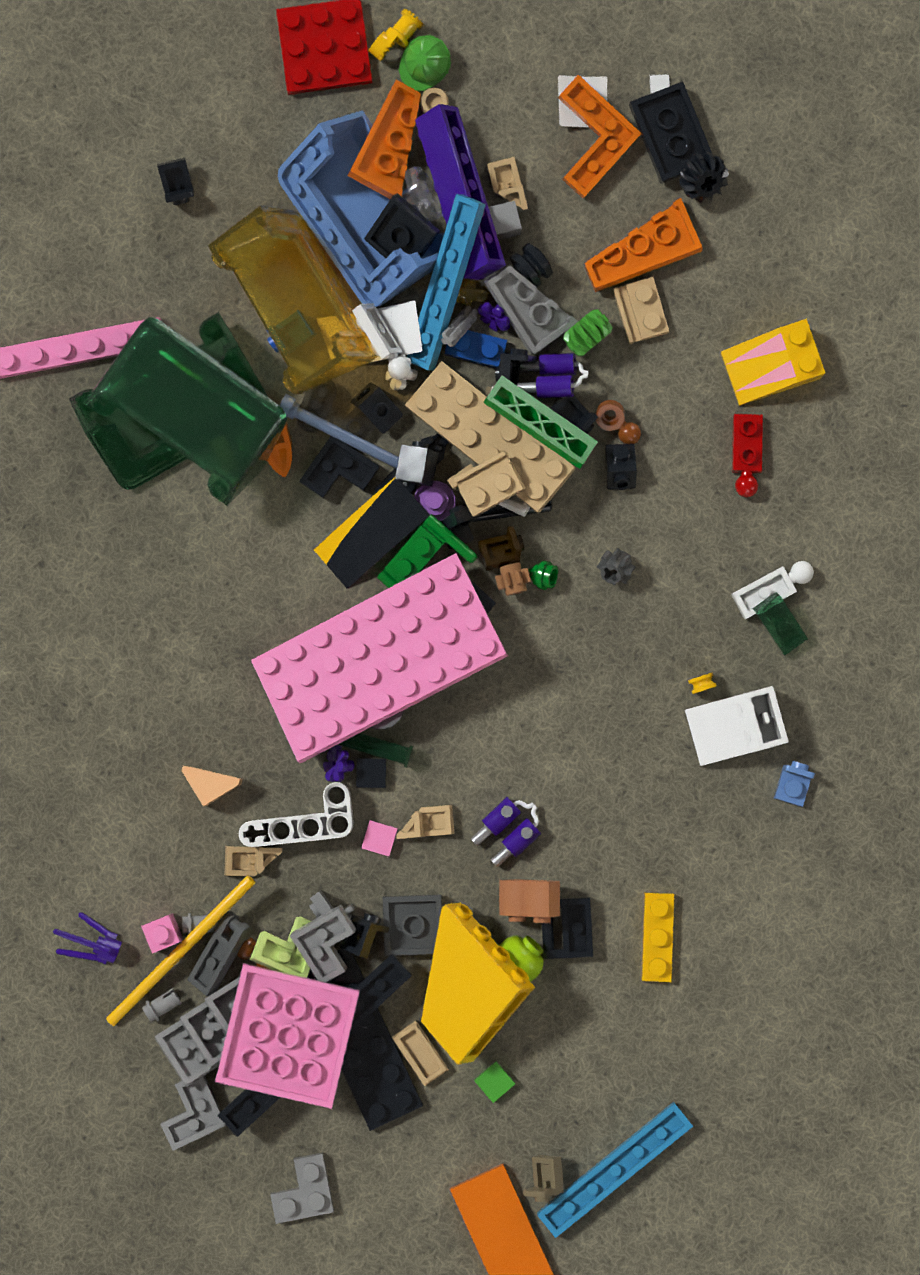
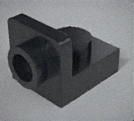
(366, 928)

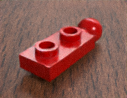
(747, 451)

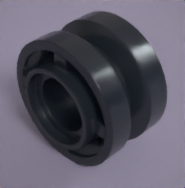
(532, 264)

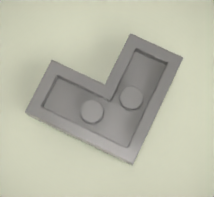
(317, 943)
(198, 1119)
(312, 1195)

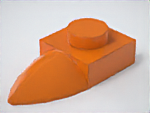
(281, 455)

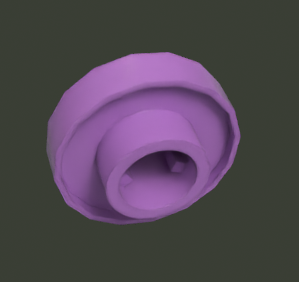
(436, 499)

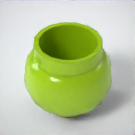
(525, 954)

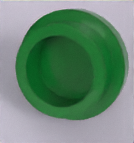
(544, 575)

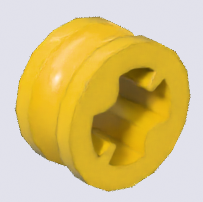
(702, 683)

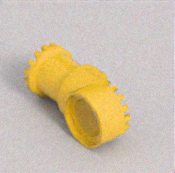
(398, 33)

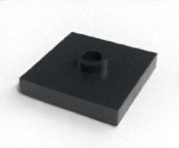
(401, 228)

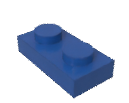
(478, 349)

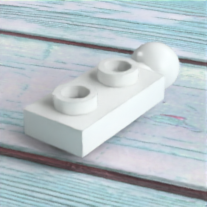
(381, 340)
(776, 581)

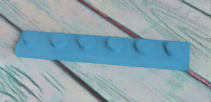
(447, 278)
(614, 1169)

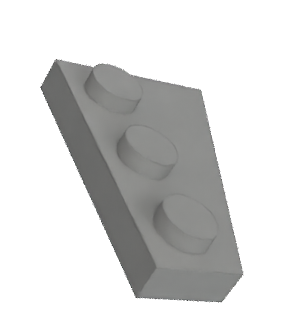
(531, 313)

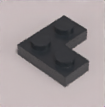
(338, 460)

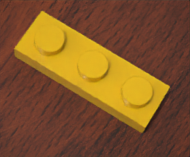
(657, 937)

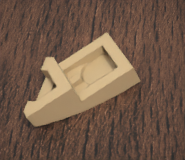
(506, 181)
(429, 822)
(248, 860)

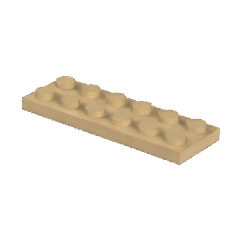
(479, 432)

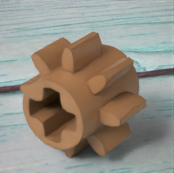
(513, 579)

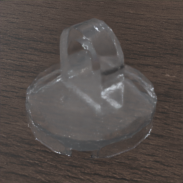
(420, 194)

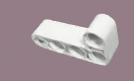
(296, 823)

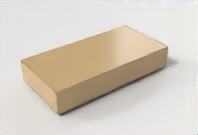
(420, 1053)

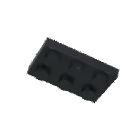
(669, 129)

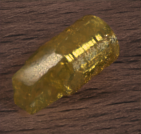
(469, 292)

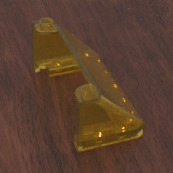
(294, 296)

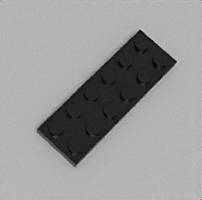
(373, 1061)

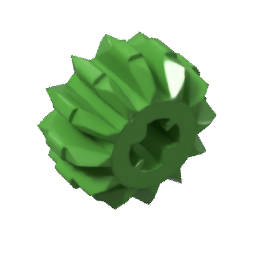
(587, 332)

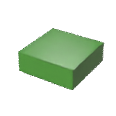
(494, 1081)

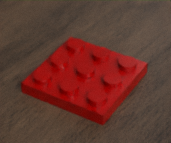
(323, 46)

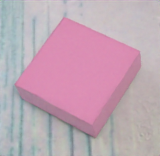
(379, 838)

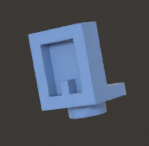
(794, 783)

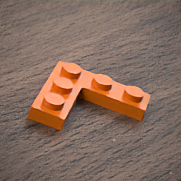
(614, 134)

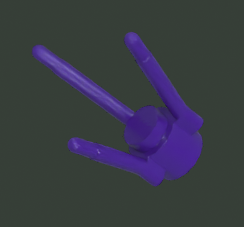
(105, 948)

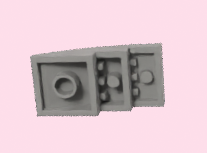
(198, 1039)

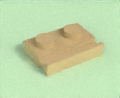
(641, 310)
(489, 483)

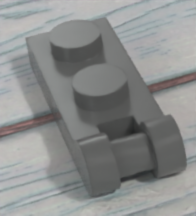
(219, 953)

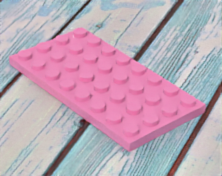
(378, 658)

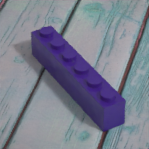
(456, 173)

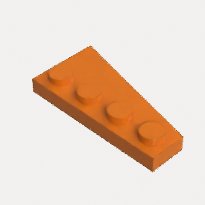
(386, 148)
(655, 244)

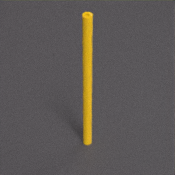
(189, 941)

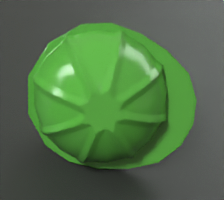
(424, 62)

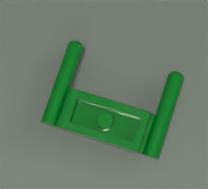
(421, 549)

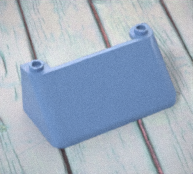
(344, 210)

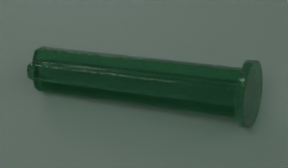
(379, 748)

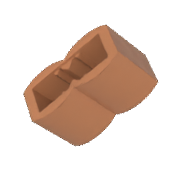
(529, 899)

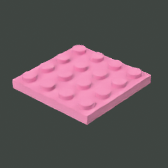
(287, 1036)

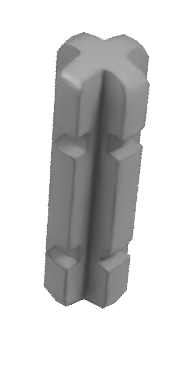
(459, 326)

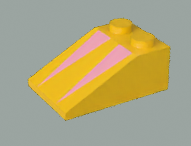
(773, 362)

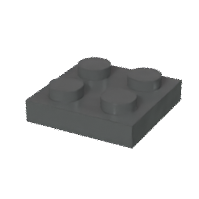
(412, 924)

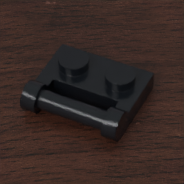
(575, 931)

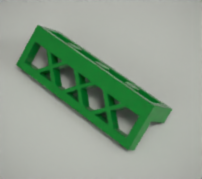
(540, 422)

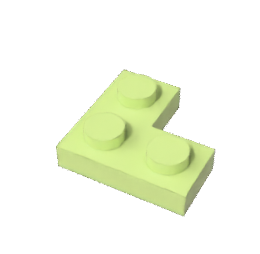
(281, 954)

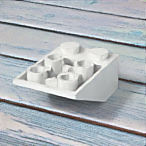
(736, 726)

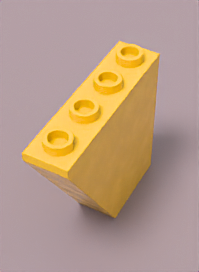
(470, 985)

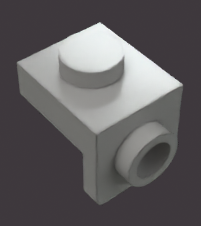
(322, 905)

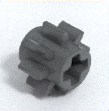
(616, 566)

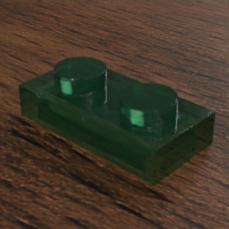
(780, 623)

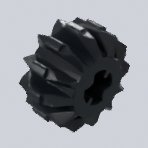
(703, 177)

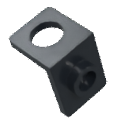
(377, 407)

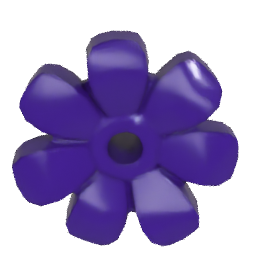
(494, 316)
(337, 764)

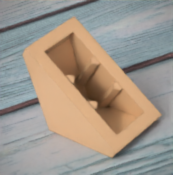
(209, 785)

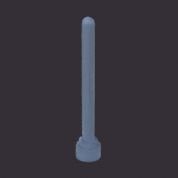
(293, 410)

